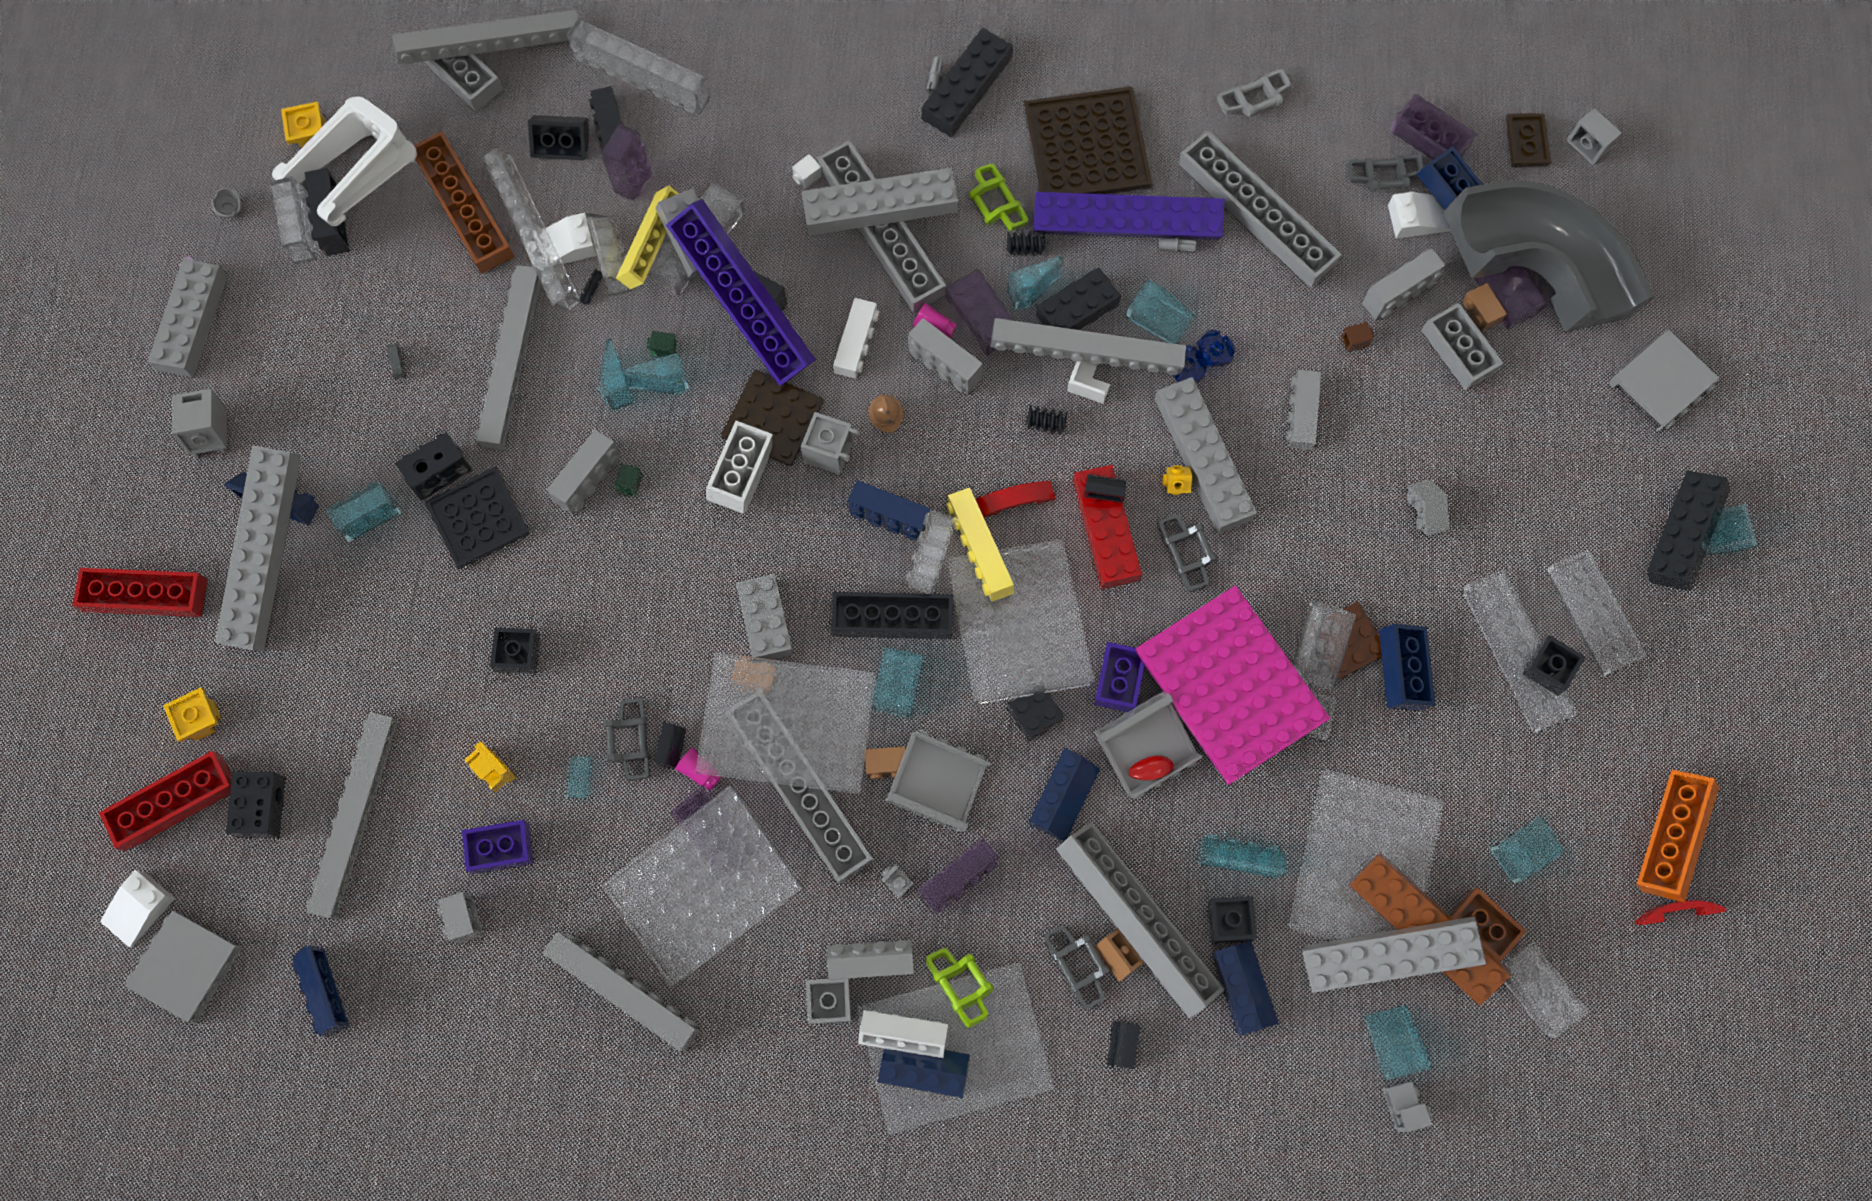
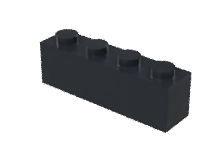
(606, 111)

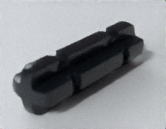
(591, 287)

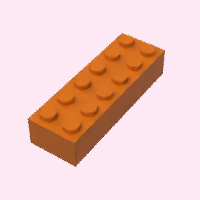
(1678, 835)

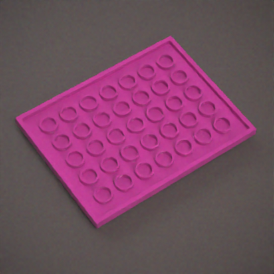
(1232, 684)

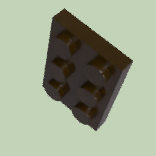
(1528, 139)

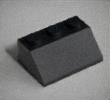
(558, 137)

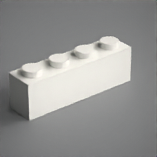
(855, 338)
(903, 1033)

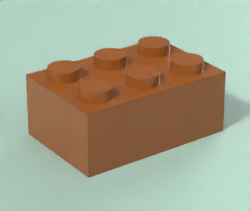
(1496, 928)

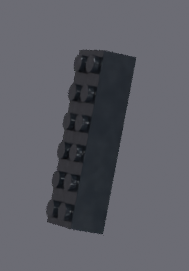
(966, 82)
(1688, 530)
(892, 615)

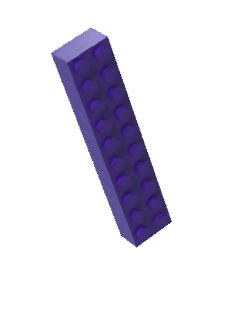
(1128, 215)
(740, 291)

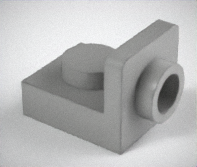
(896, 881)

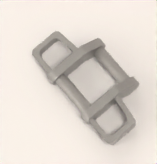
(1246, 108)

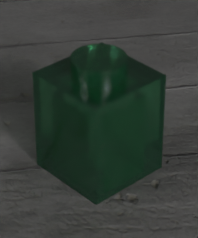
(662, 344)
(628, 480)

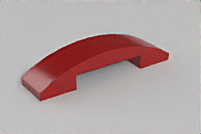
(1015, 496)
(1656, 915)

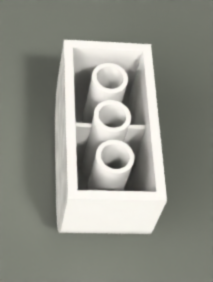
(739, 467)

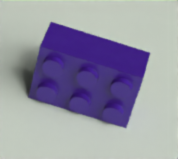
(1119, 678)
(497, 847)

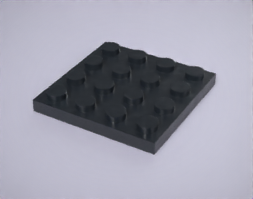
(477, 517)

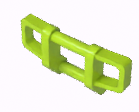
(1002, 211)
(955, 969)

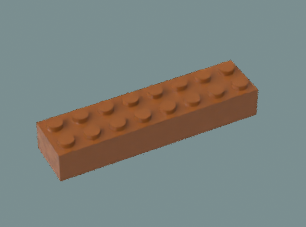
(462, 203)
(1409, 906)

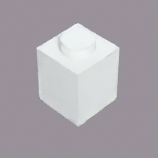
(806, 171)

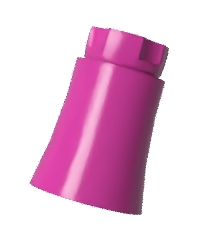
(936, 319)
(687, 767)

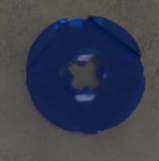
(1208, 345)
(1198, 370)

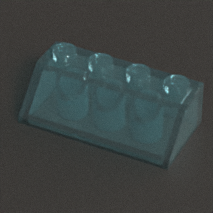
(1242, 857)

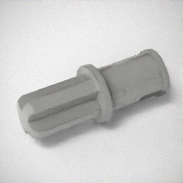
(935, 74)
(1177, 244)

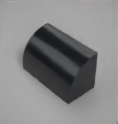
(1105, 488)
(670, 745)
(1123, 1045)

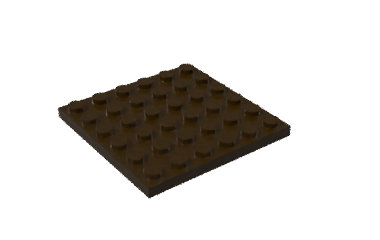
(1088, 142)

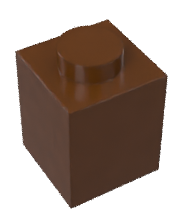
(1357, 336)

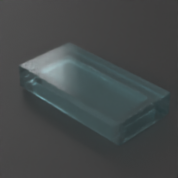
(579, 777)

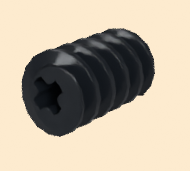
(1026, 243)
(1046, 420)

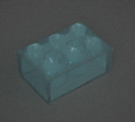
(363, 511)
(897, 682)

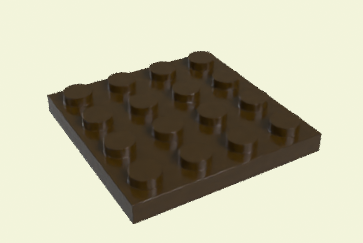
(777, 410)

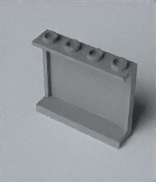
(1665, 379)
(1144, 733)
(937, 780)
(183, 967)

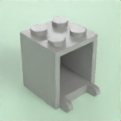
(199, 422)
(828, 443)

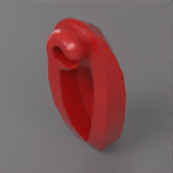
(1151, 768)

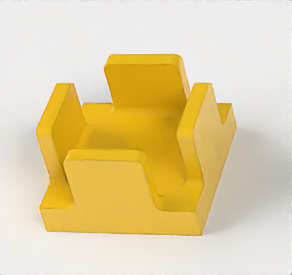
(302, 122)
(192, 715)
(489, 767)

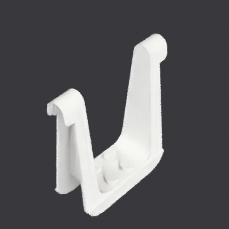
(344, 129)

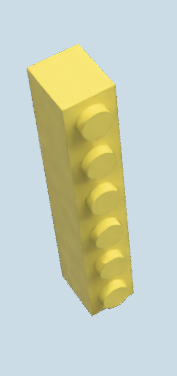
(645, 244)
(980, 544)

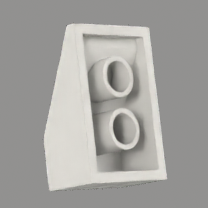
(1416, 215)
(572, 238)
(136, 907)

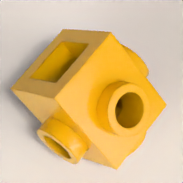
(1177, 480)

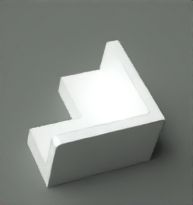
(1084, 385)

